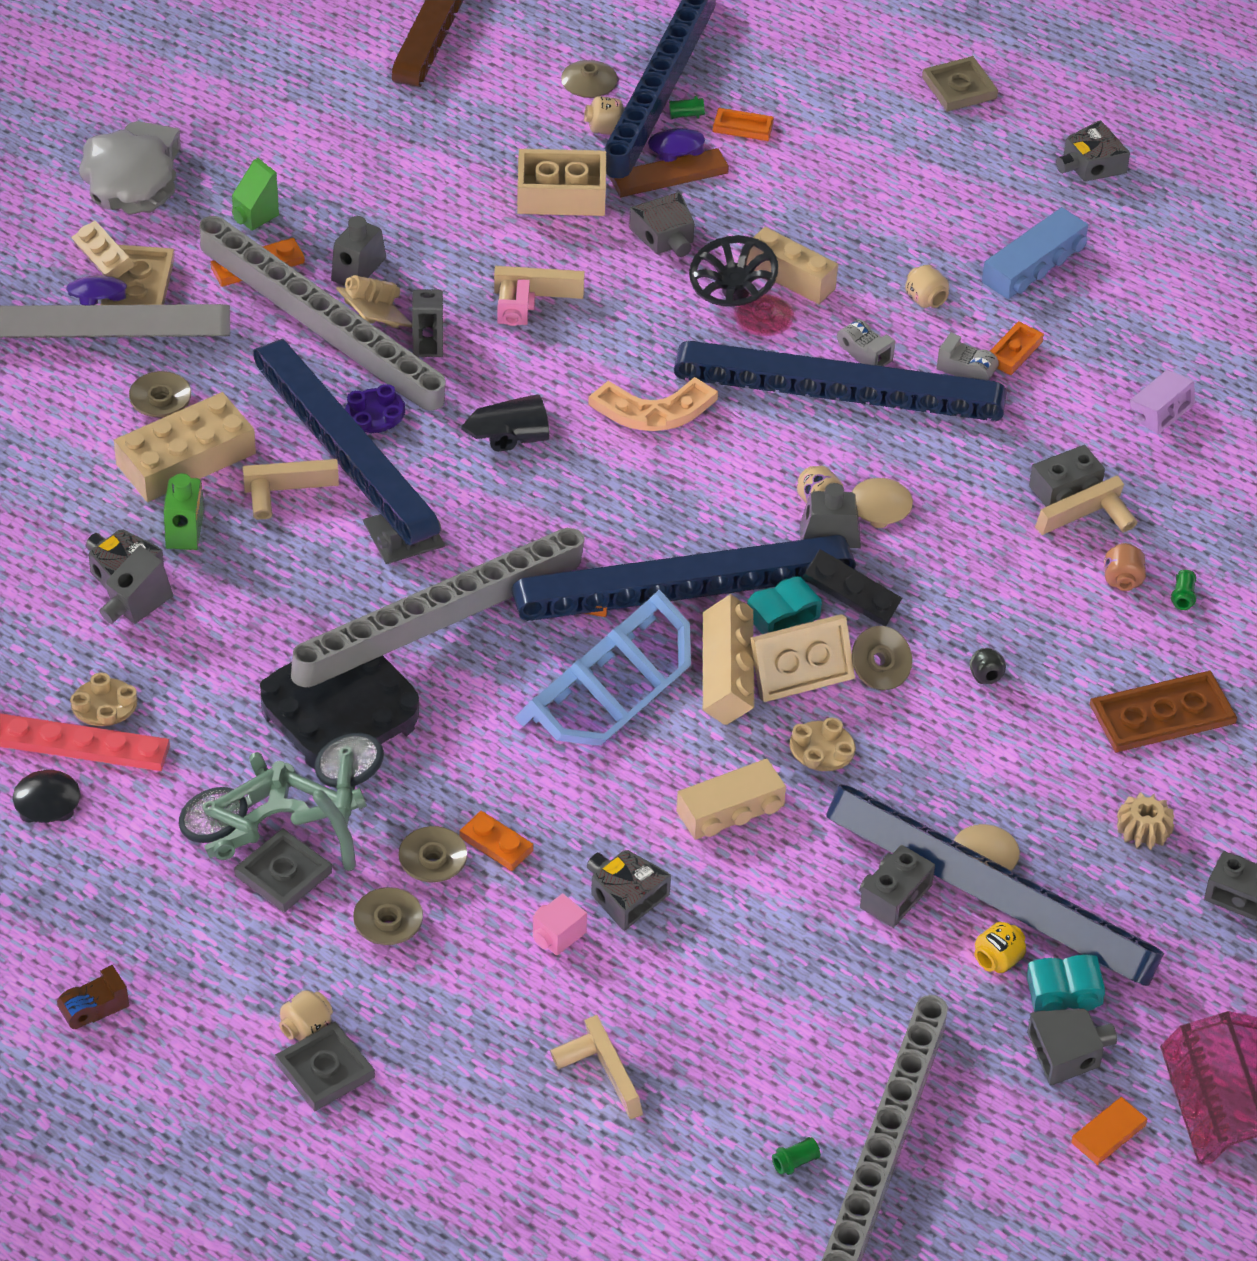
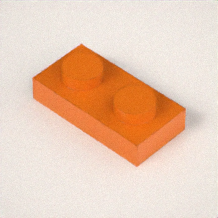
(1016, 347)
(496, 840)

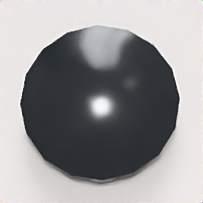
(46, 796)

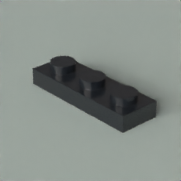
(852, 588)

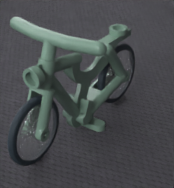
(222, 816)

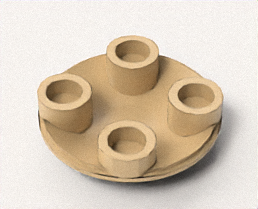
(882, 501)
(104, 701)
(822, 745)
(992, 843)

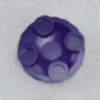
(677, 142)
(97, 287)
(376, 408)

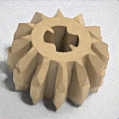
(1145, 820)

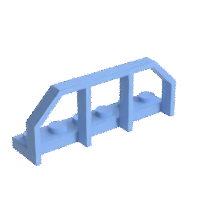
(600, 654)

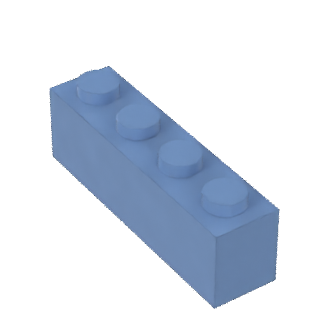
(1035, 253)

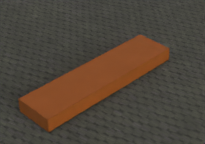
(667, 174)

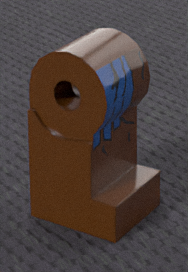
(94, 1000)

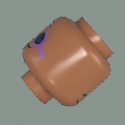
(1125, 565)

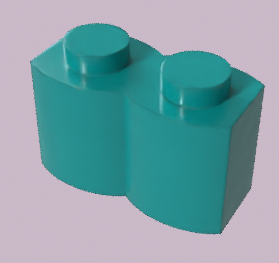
(785, 605)
(1066, 983)

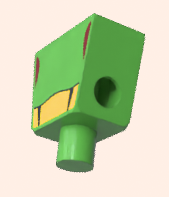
(186, 499)

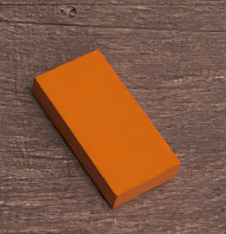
(743, 124)
(1109, 1130)

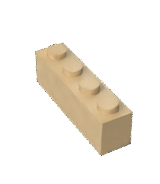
(728, 660)

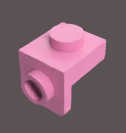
(516, 311)

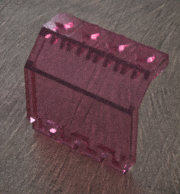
(1215, 1080)

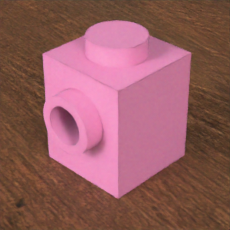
(559, 924)

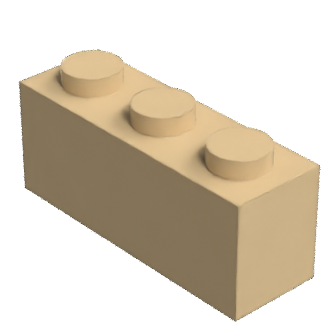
(799, 267)
(731, 799)

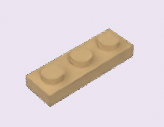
(102, 250)

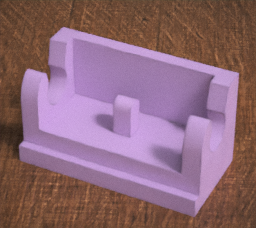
(1164, 401)

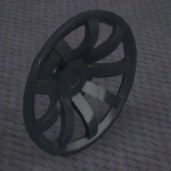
(734, 278)

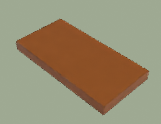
(1163, 711)

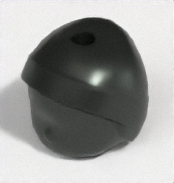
(987, 666)

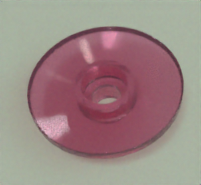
(765, 316)

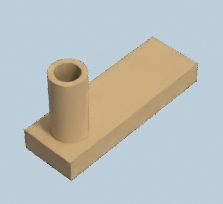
(542, 282)
(286, 476)
(1099, 496)
(598, 1042)

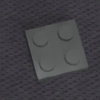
(283, 870)
(325, 1066)

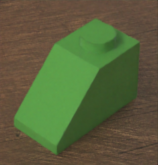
(256, 196)

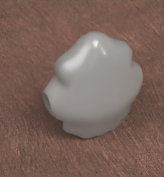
(128, 171)

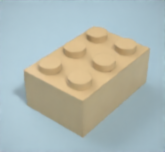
(561, 182)

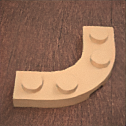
(653, 414)

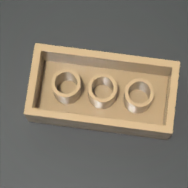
(186, 442)

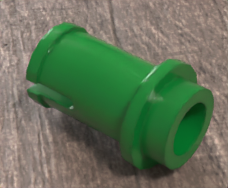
(687, 108)
(1184, 596)
(796, 1155)

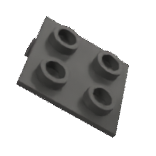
(392, 546)

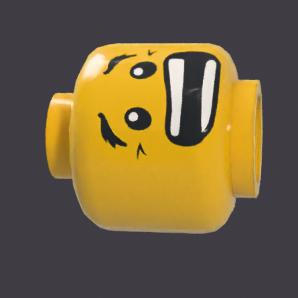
(1000, 947)

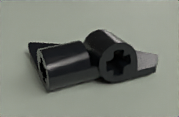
(510, 421)

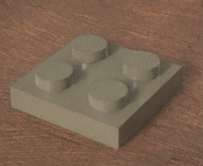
(960, 83)

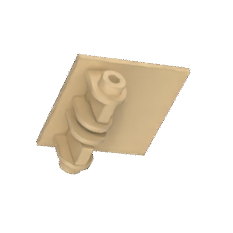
(374, 300)

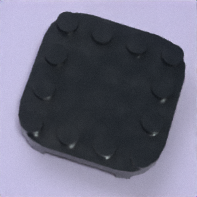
(361, 700)

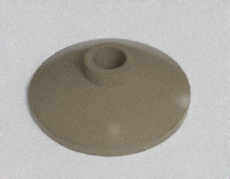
(589, 78)
(160, 394)
(893, 654)
(428, 844)
(388, 905)

